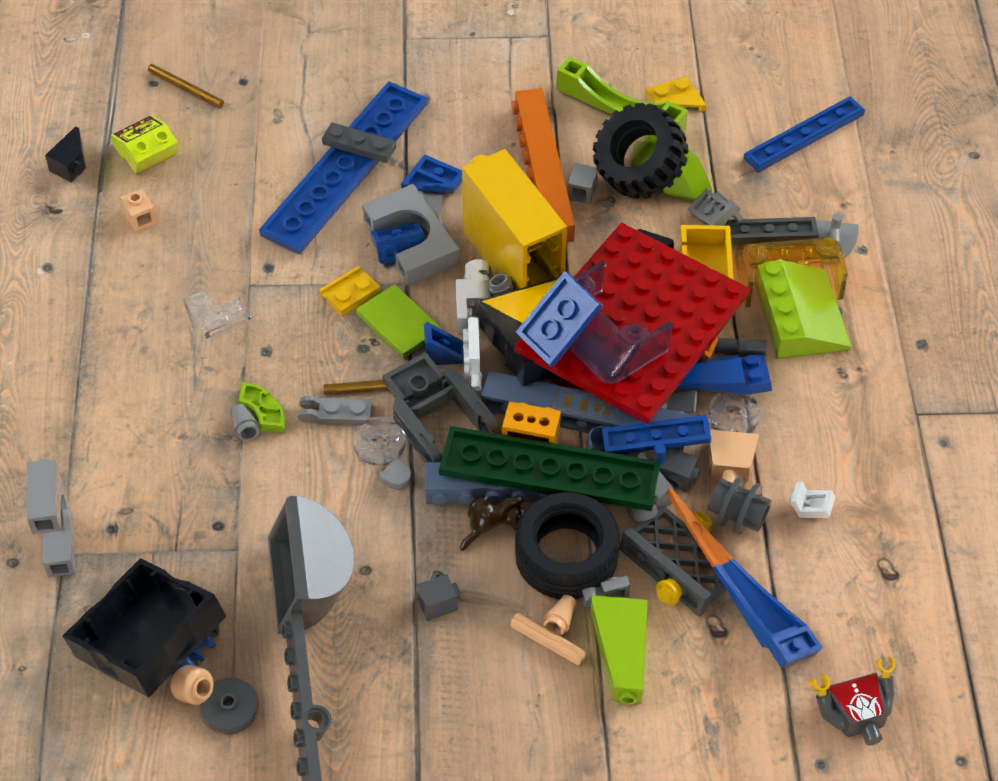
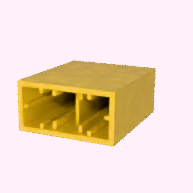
(511, 221)

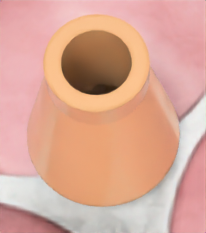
(560, 615)

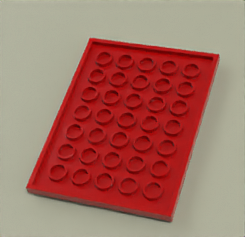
(650, 287)

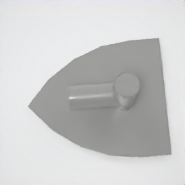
(844, 233)

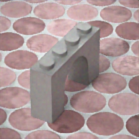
(409, 206)
(52, 516)

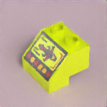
(145, 143)

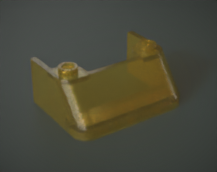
(796, 251)

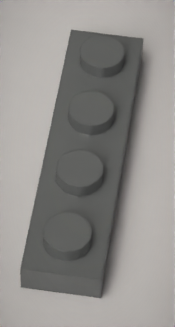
(772, 229)

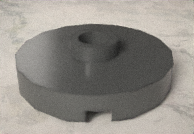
(233, 717)

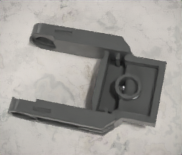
(423, 388)

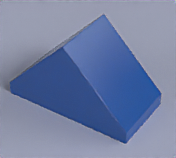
(442, 346)

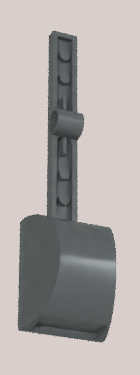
(309, 571)

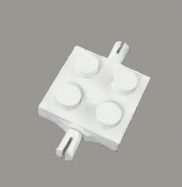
(472, 354)

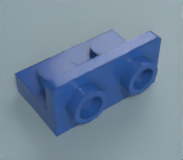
(395, 240)

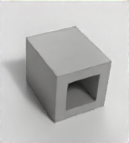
(582, 183)

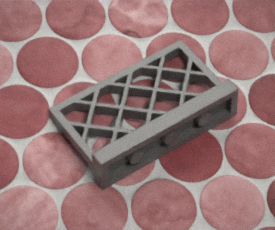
(658, 566)

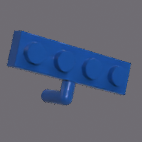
(657, 436)

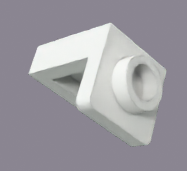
(811, 502)

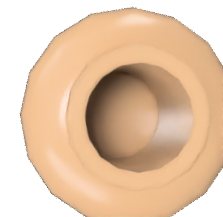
(192, 684)

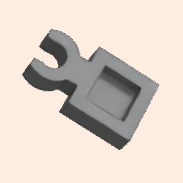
(611, 587)

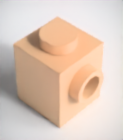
(138, 210)

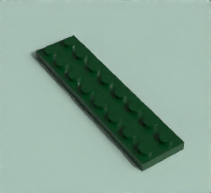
(549, 468)

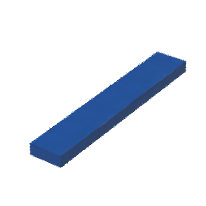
(803, 134)

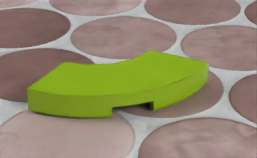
(263, 406)

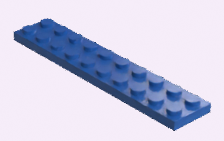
(340, 172)

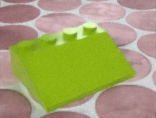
(800, 309)

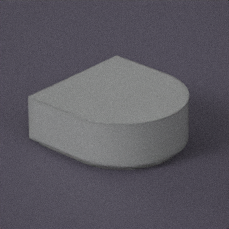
(396, 475)

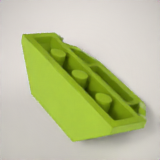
(692, 180)

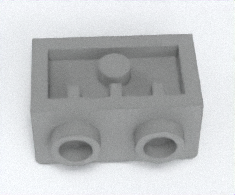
(714, 209)

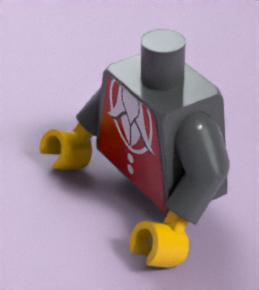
(859, 703)

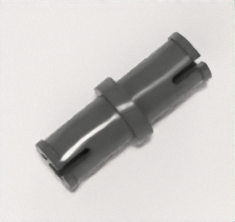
(741, 346)

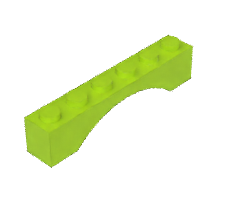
(585, 85)

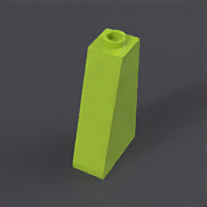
(622, 643)

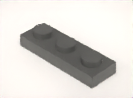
(359, 142)

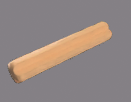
(548, 639)

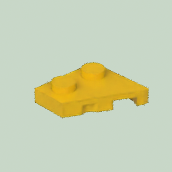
(678, 92)

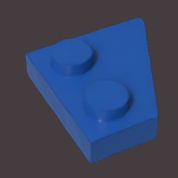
(433, 176)

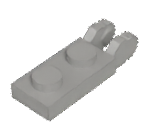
(335, 411)

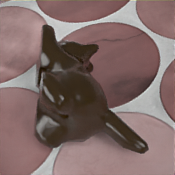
(487, 515)

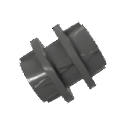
(739, 505)

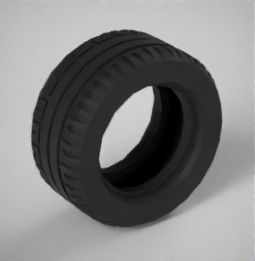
(568, 512)

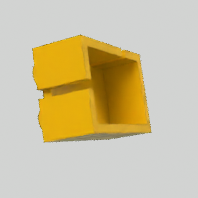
(708, 246)

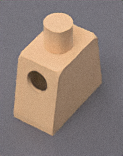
(731, 454)

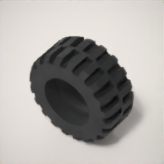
(621, 132)

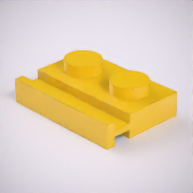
(350, 291)

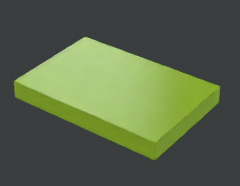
(396, 320)

